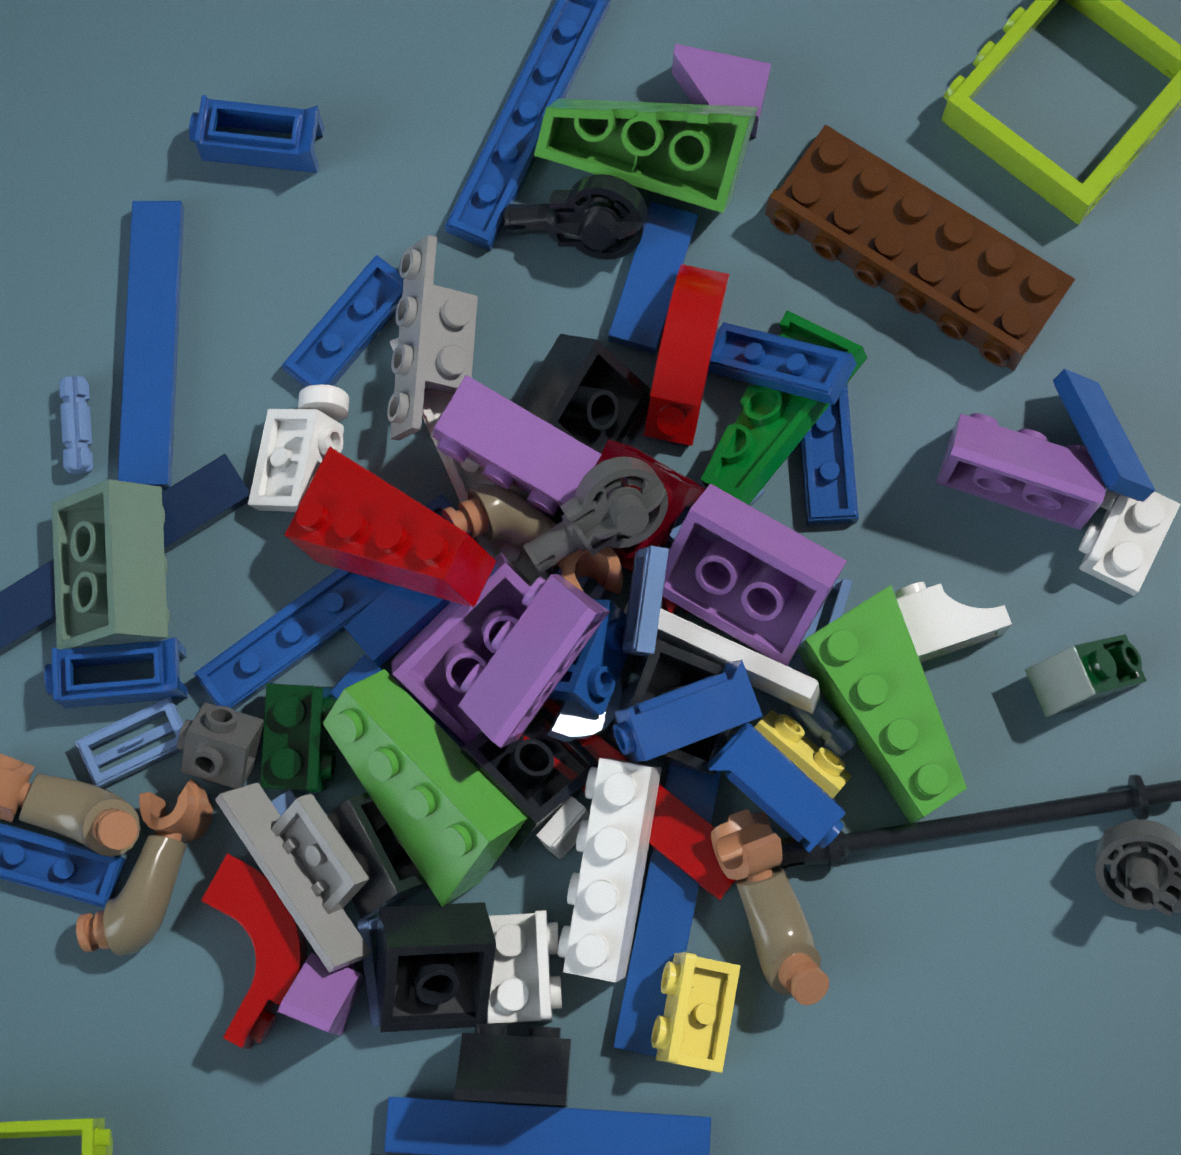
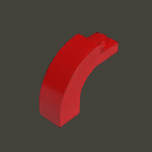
(685, 354)
(276, 939)

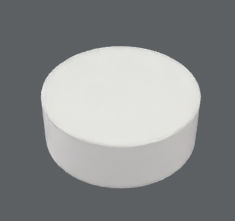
(325, 398)

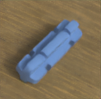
(76, 425)
(824, 724)

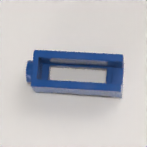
(254, 150)
(167, 683)
(687, 714)
(779, 787)

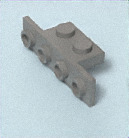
(433, 338)
(305, 867)

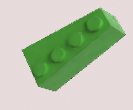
(659, 147)
(884, 699)
(423, 785)

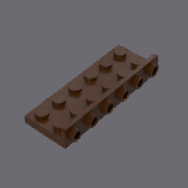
(918, 248)

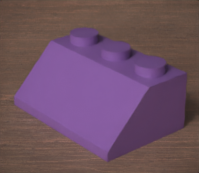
(513, 446)
(1022, 471)
(749, 574)
(458, 640)
(530, 658)

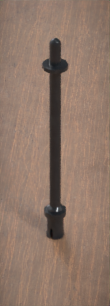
(1136, 797)

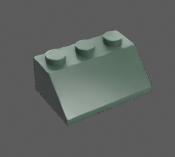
(110, 566)

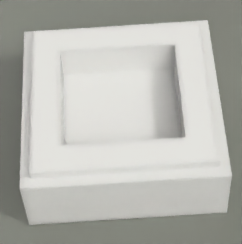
(562, 829)

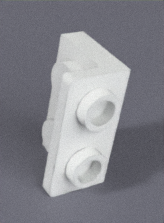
(290, 456)
(1127, 539)
(521, 969)

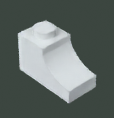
(944, 625)

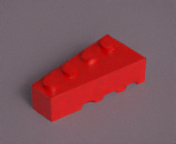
(383, 534)

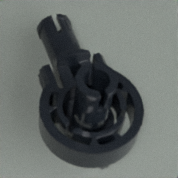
(588, 228)

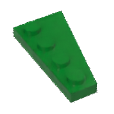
(771, 421)

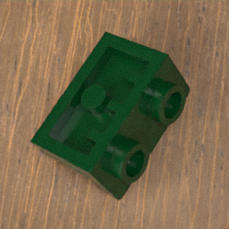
(295, 738)

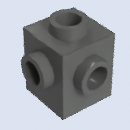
(220, 745)

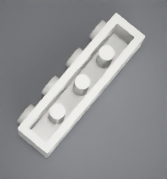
(611, 869)

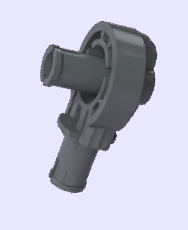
(604, 512)
(1151, 865)

